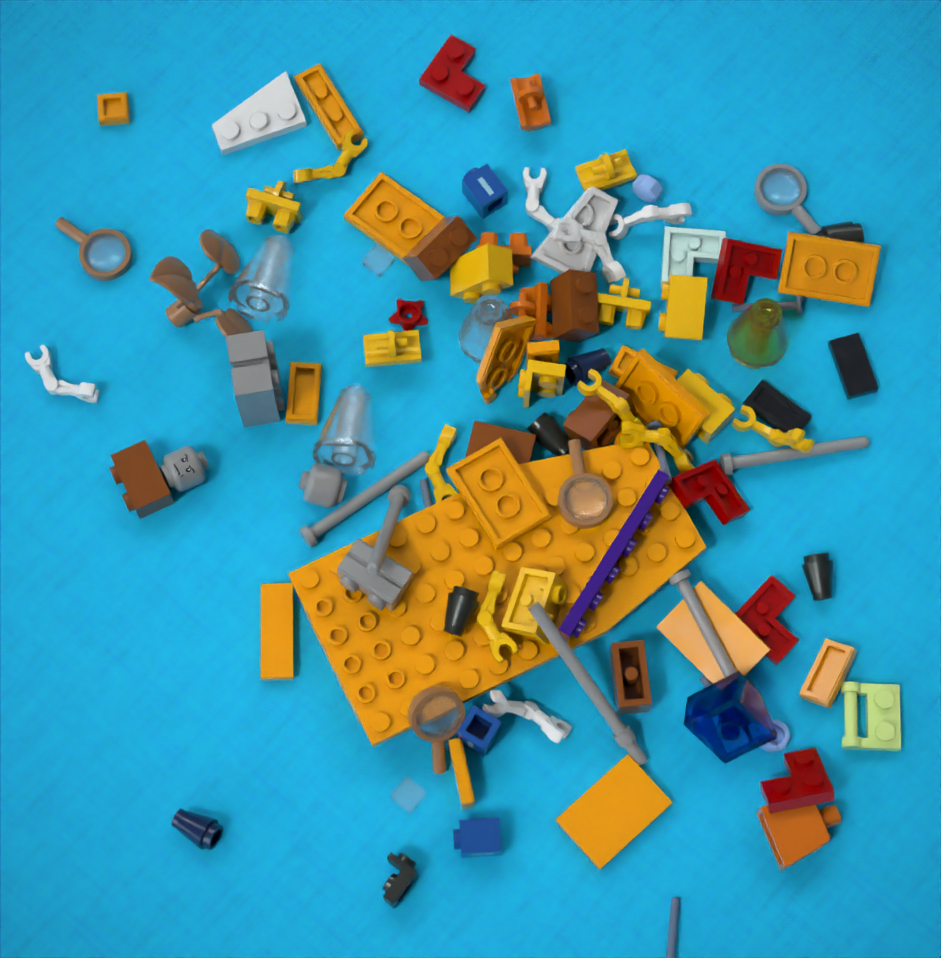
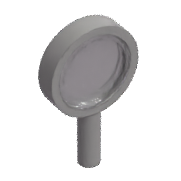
(781, 191)

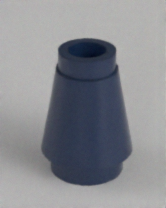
(578, 366)
(199, 829)

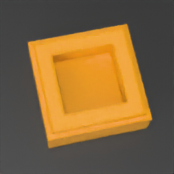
(113, 109)

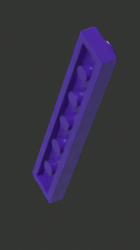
(622, 545)

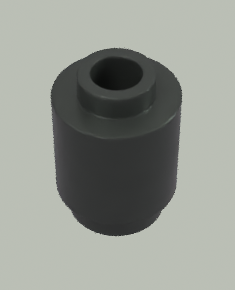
(843, 231)

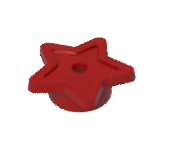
(405, 308)

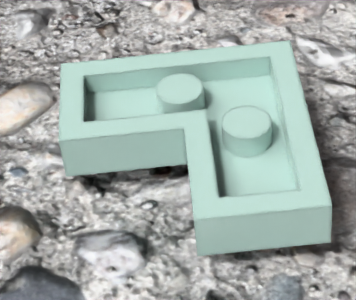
(687, 246)

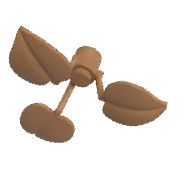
(177, 279)

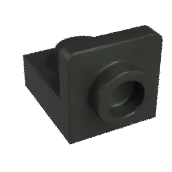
(398, 885)

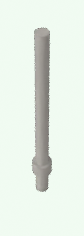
(622, 733)

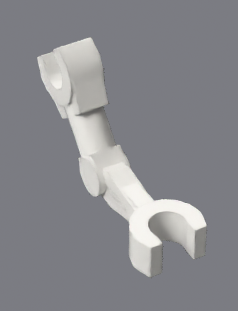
(534, 188)
(671, 214)
(612, 269)
(44, 366)
(551, 726)

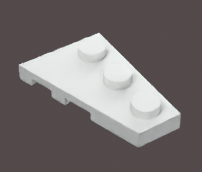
(260, 117)
(591, 210)

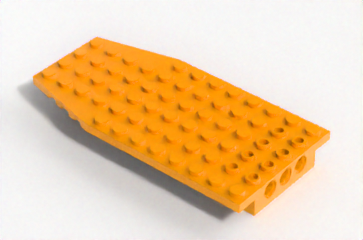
(396, 654)

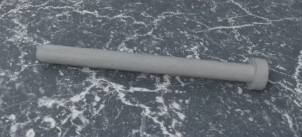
(729, 463)
(398, 498)
(310, 534)
(702, 620)

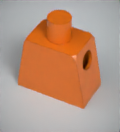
(797, 831)

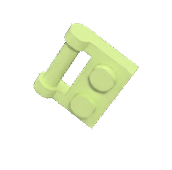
(881, 715)

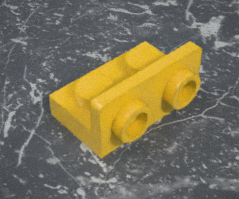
(543, 378)
(530, 588)

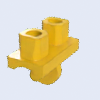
(606, 171)
(276, 203)
(635, 308)
(392, 348)

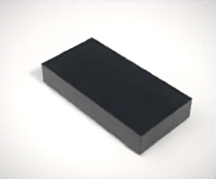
(853, 366)
(776, 408)

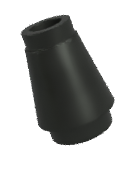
(549, 434)
(819, 575)
(459, 610)

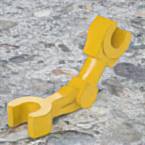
(339, 168)
(617, 404)
(661, 436)
(776, 437)
(432, 470)
(487, 623)

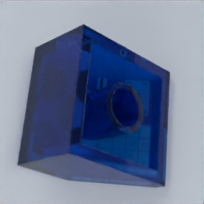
(729, 717)

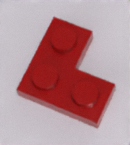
(446, 75)
(736, 263)
(710, 484)
(761, 613)
(803, 787)

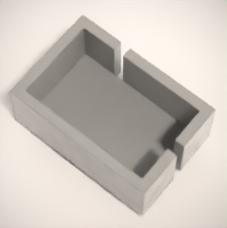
(255, 378)

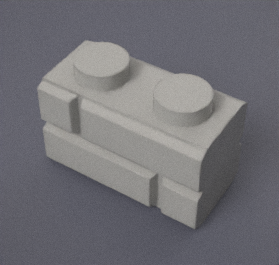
(382, 589)

